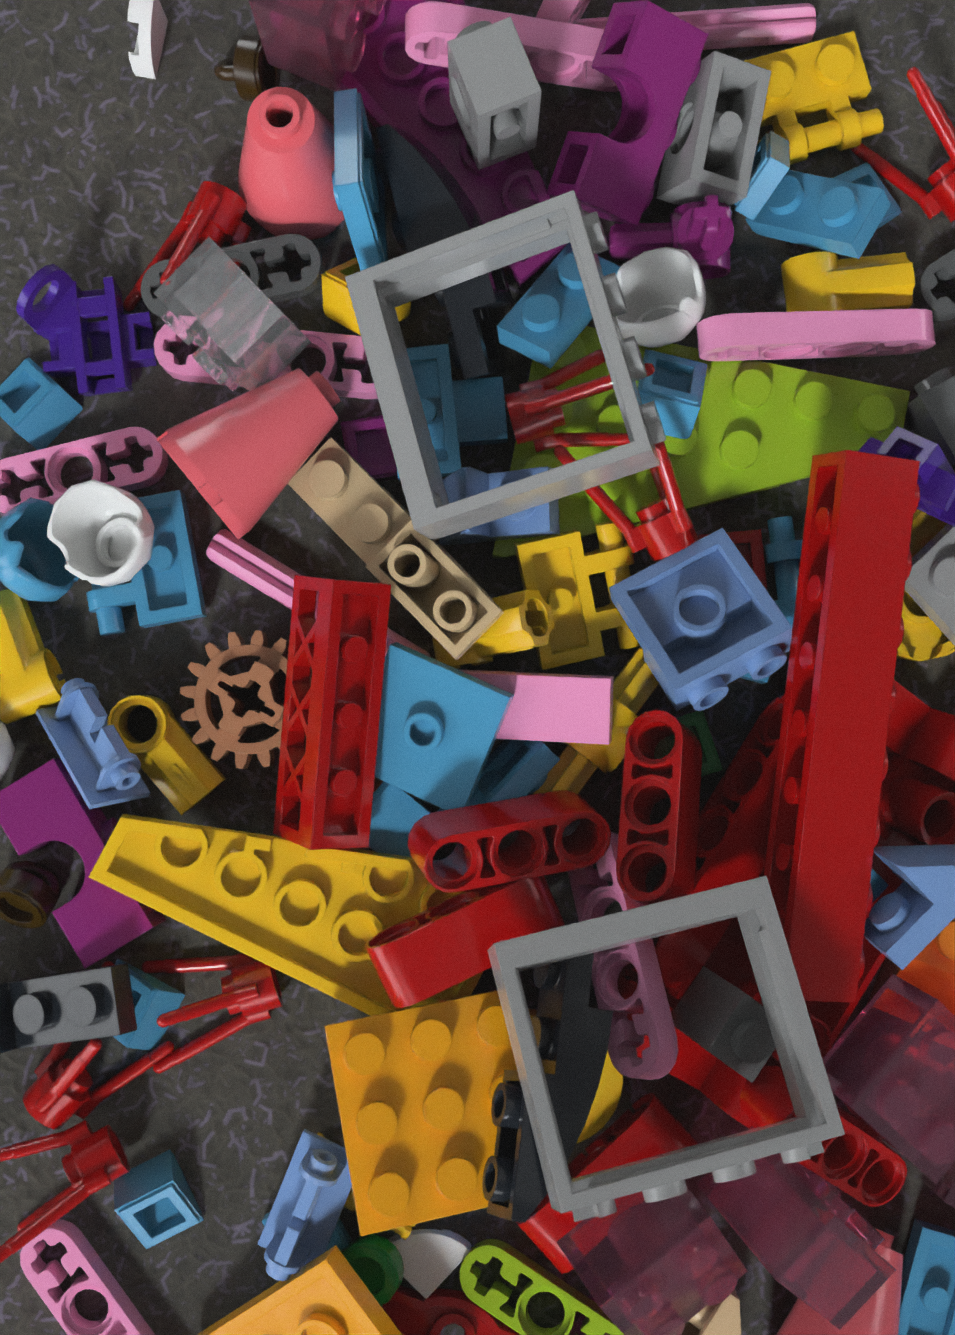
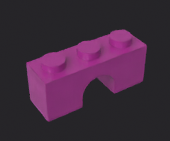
(653, 65)
(49, 809)

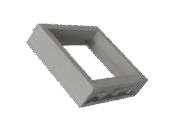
(462, 258)
(785, 1010)

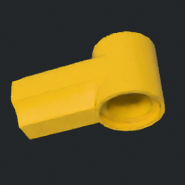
(829, 284)
(522, 627)
(26, 667)
(170, 755)

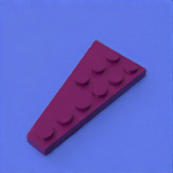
(418, 101)

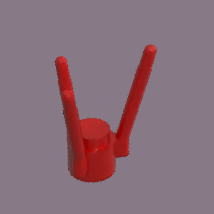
(943, 179)
(212, 214)
(538, 407)
(663, 523)
(249, 990)
(65, 1083)
(90, 1166)

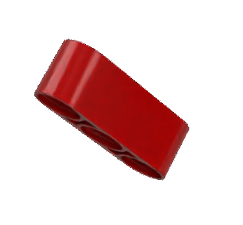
(645, 784)
(535, 852)
(453, 937)
(630, 1138)
(852, 1162)

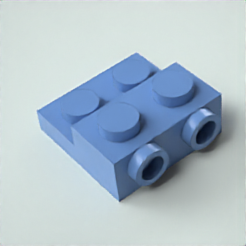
(703, 621)

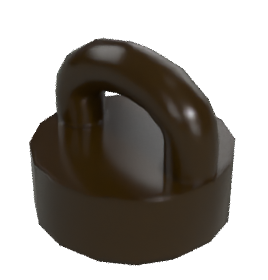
(248, 69)
(28, 893)

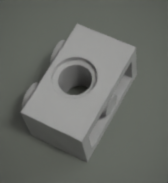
(493, 91)
(716, 133)

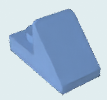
(533, 522)
(920, 907)

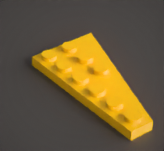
(275, 899)

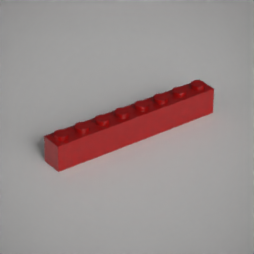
(839, 712)

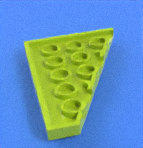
(750, 435)

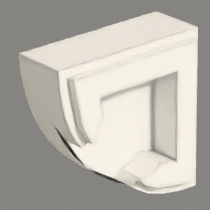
(150, 36)
(430, 1257)

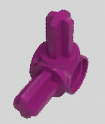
(698, 227)

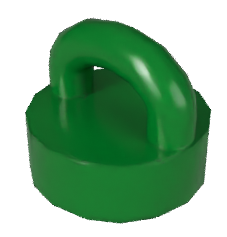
(377, 1265)

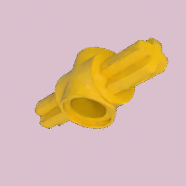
(581, 760)

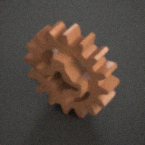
(234, 725)

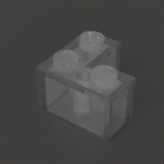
(230, 318)

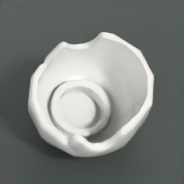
(661, 296)
(101, 532)

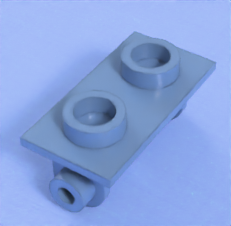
(91, 749)
(306, 1206)

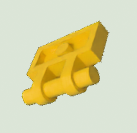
(816, 79)
(561, 574)

